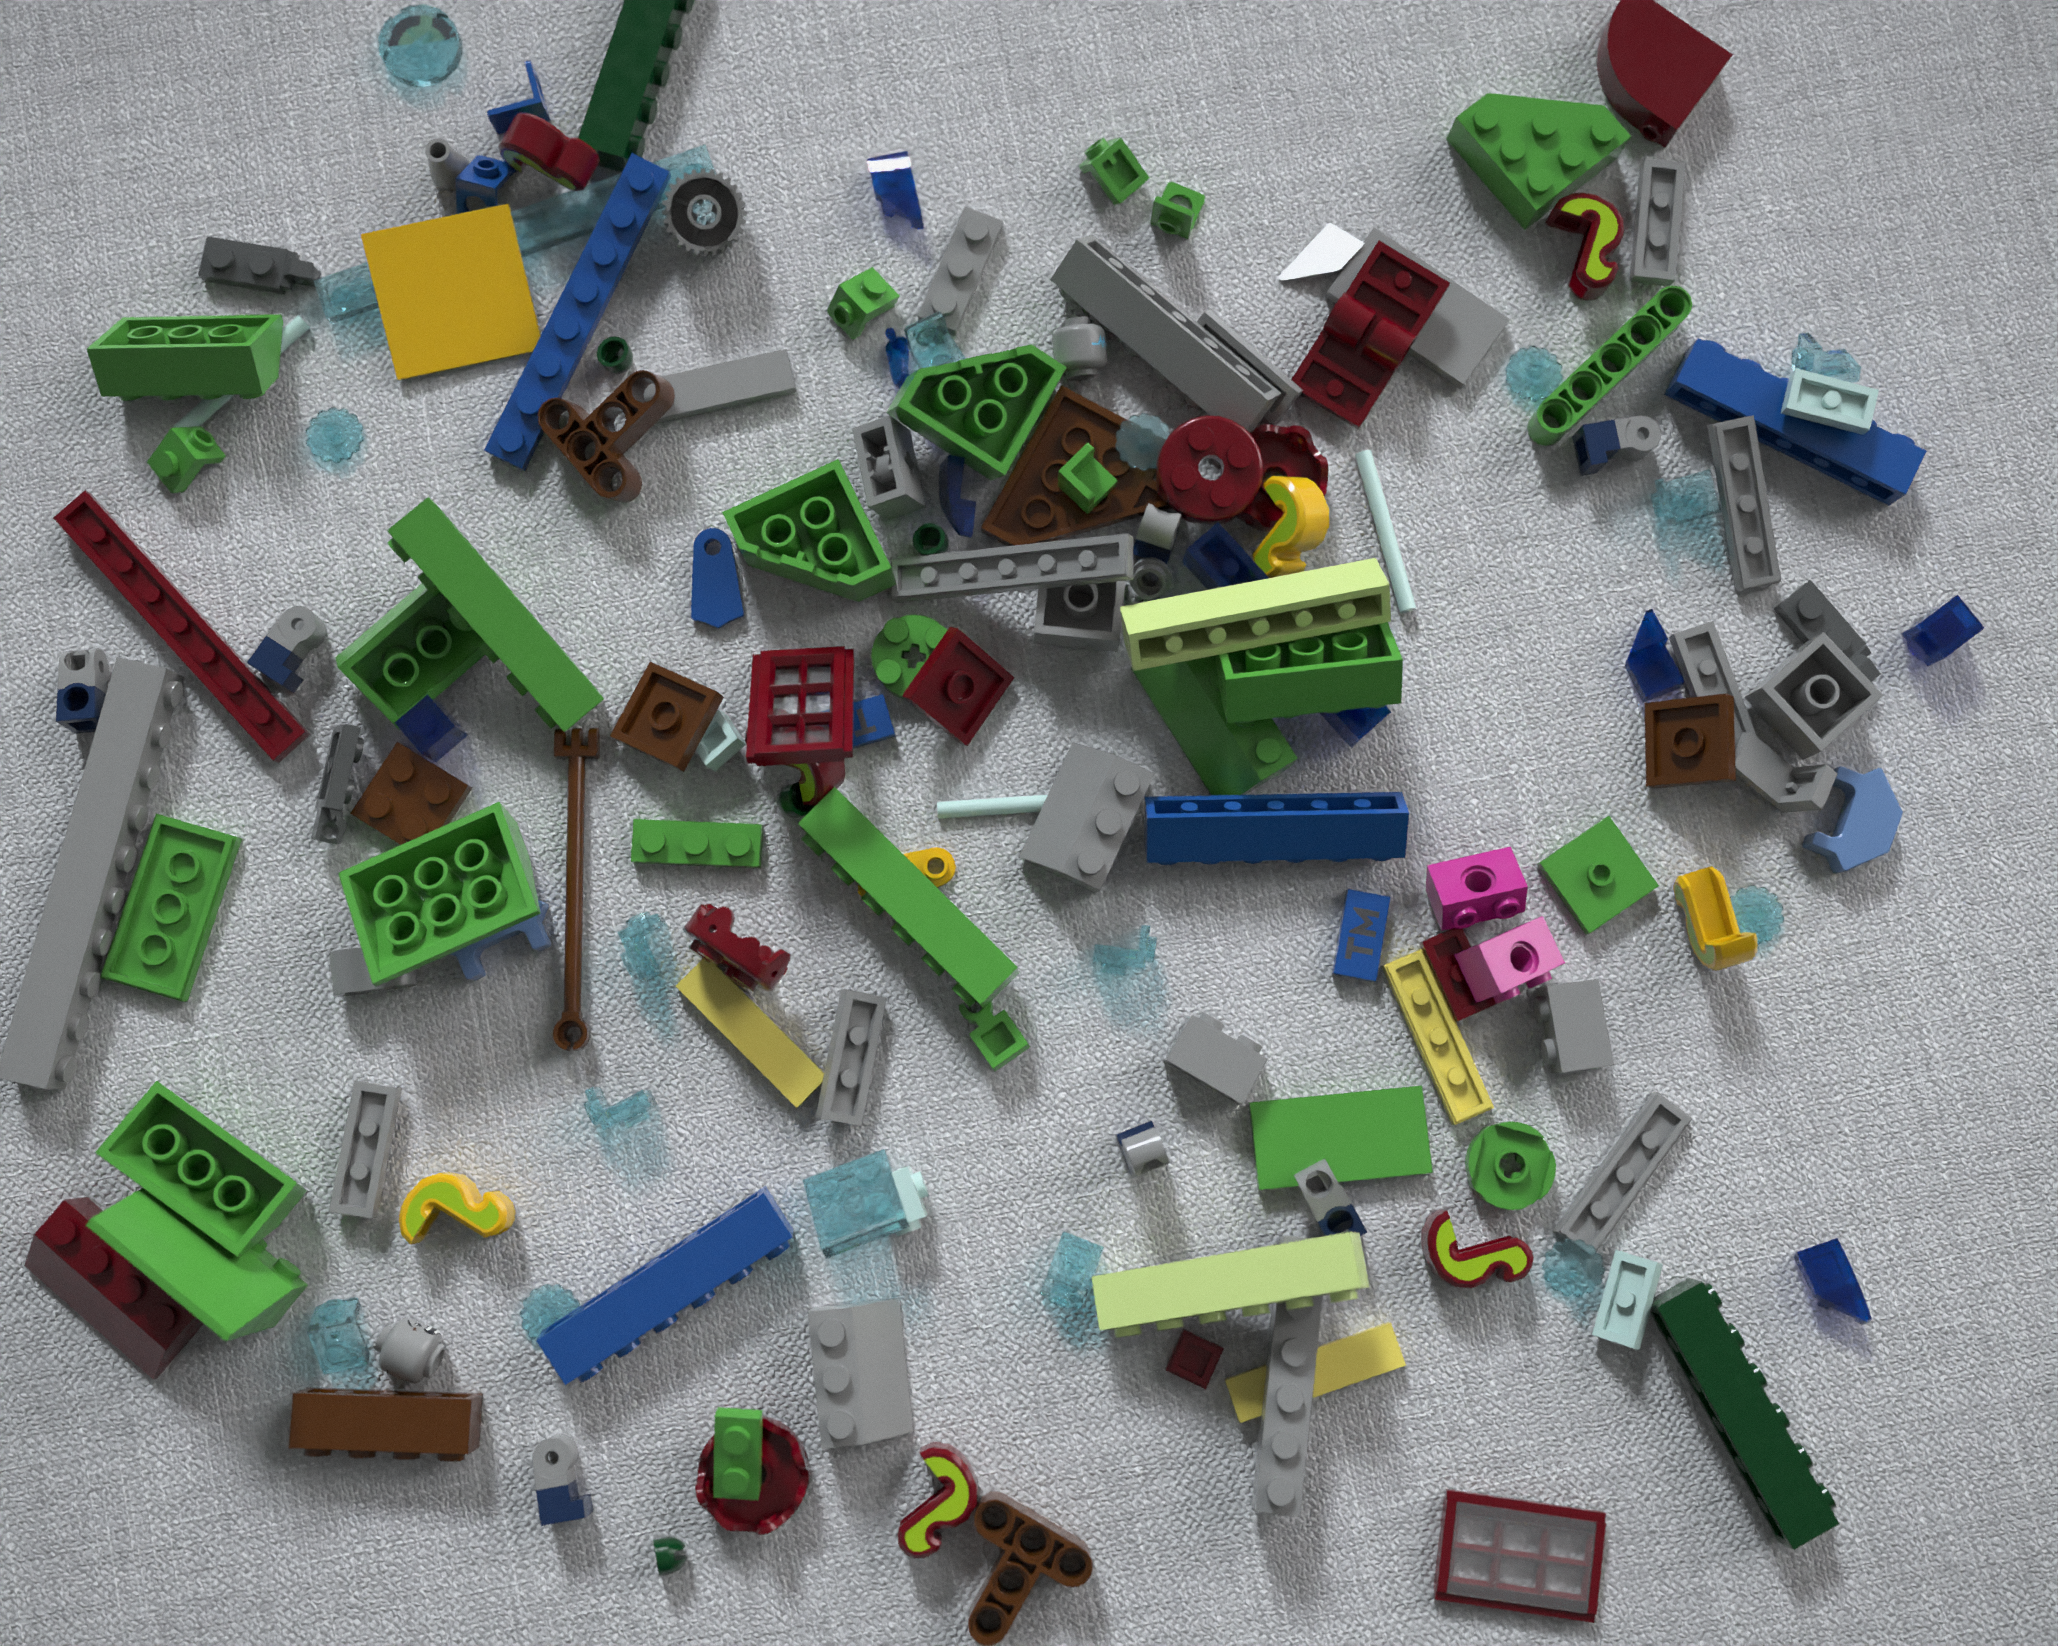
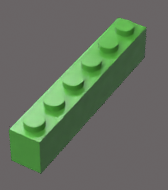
(495, 613)
(909, 898)

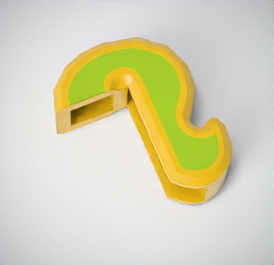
(1299, 528)
(1712, 920)
(457, 1198)

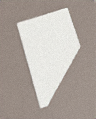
(1324, 254)

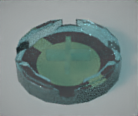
(420, 46)

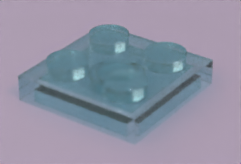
(855, 1204)

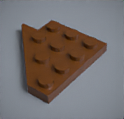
(1034, 506)

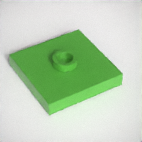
(1597, 875)

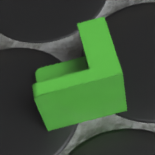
(1085, 479)

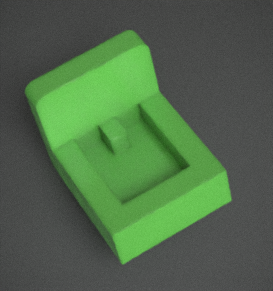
(861, 301)
(183, 455)

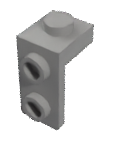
(1777, 781)

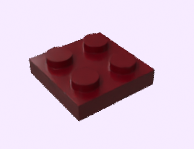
(958, 686)

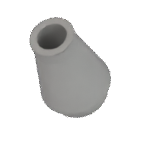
(444, 163)

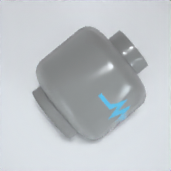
(1080, 348)

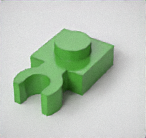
(996, 1035)

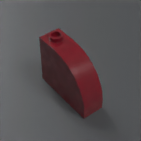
(1655, 67)

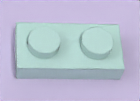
(1829, 401)
(1627, 1299)

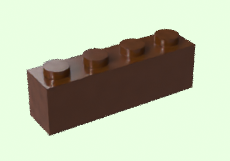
(385, 1422)

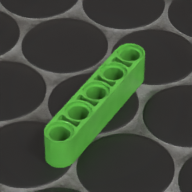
(1622, 352)

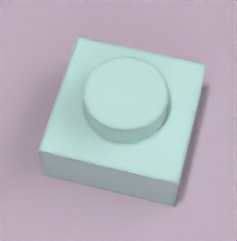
(719, 742)

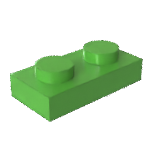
(737, 1453)

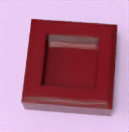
(1194, 1358)

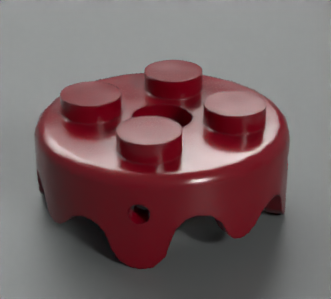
(1291, 454)
(1203, 499)
(745, 959)
(780, 1493)

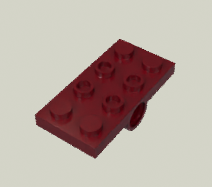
(1369, 334)

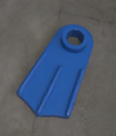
(715, 581)

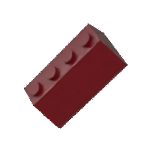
(109, 1289)

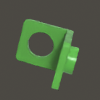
(1173, 217)

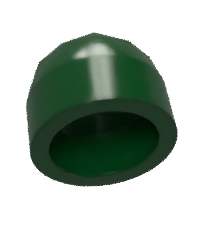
(615, 355)
(930, 535)
(791, 801)
(664, 1554)

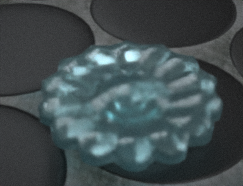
(1533, 373)
(334, 435)
(1141, 440)
(1757, 912)
(1573, 1267)
(546, 1307)

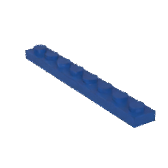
(579, 309)

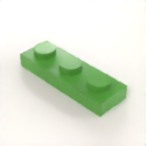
(697, 843)

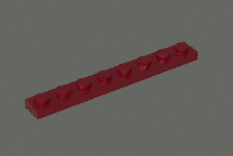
(182, 626)

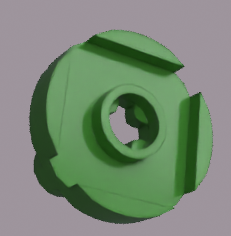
(899, 637)
(1522, 1187)

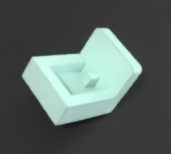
(911, 1191)

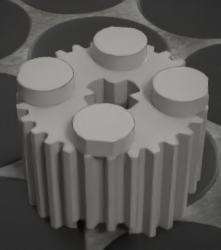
(682, 221)

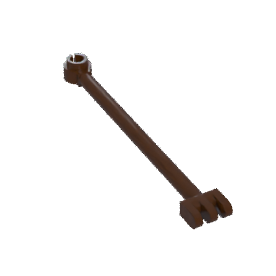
(576, 755)

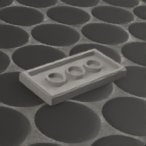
(1457, 330)

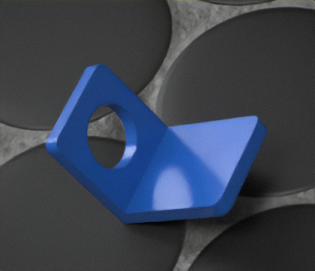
(503, 116)
(481, 179)

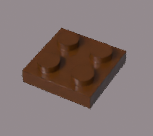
(667, 716)
(1690, 741)
(410, 796)

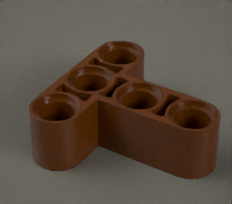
(600, 428)
(1023, 1559)

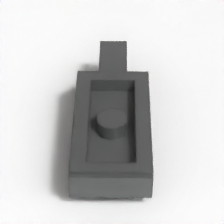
(254, 266)
(1811, 613)
(335, 785)

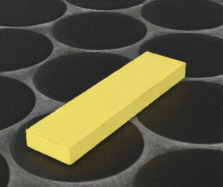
(751, 1032)
(1437, 1037)
(1337, 1366)

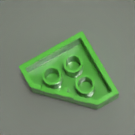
(1535, 149)
(979, 405)
(813, 535)

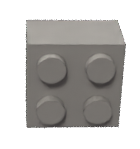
(1080, 616)
(1813, 696)

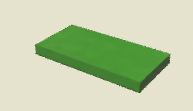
(171, 908)
(1355, 1132)

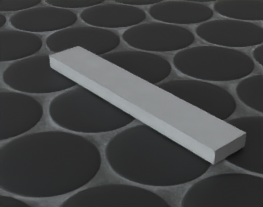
(1013, 568)

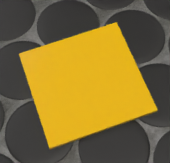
(452, 291)

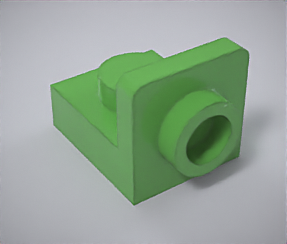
(1114, 168)

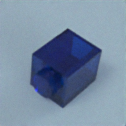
(1942, 631)
(431, 728)

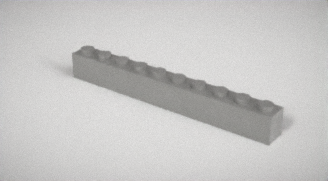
(91, 875)

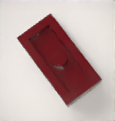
(1440, 955)

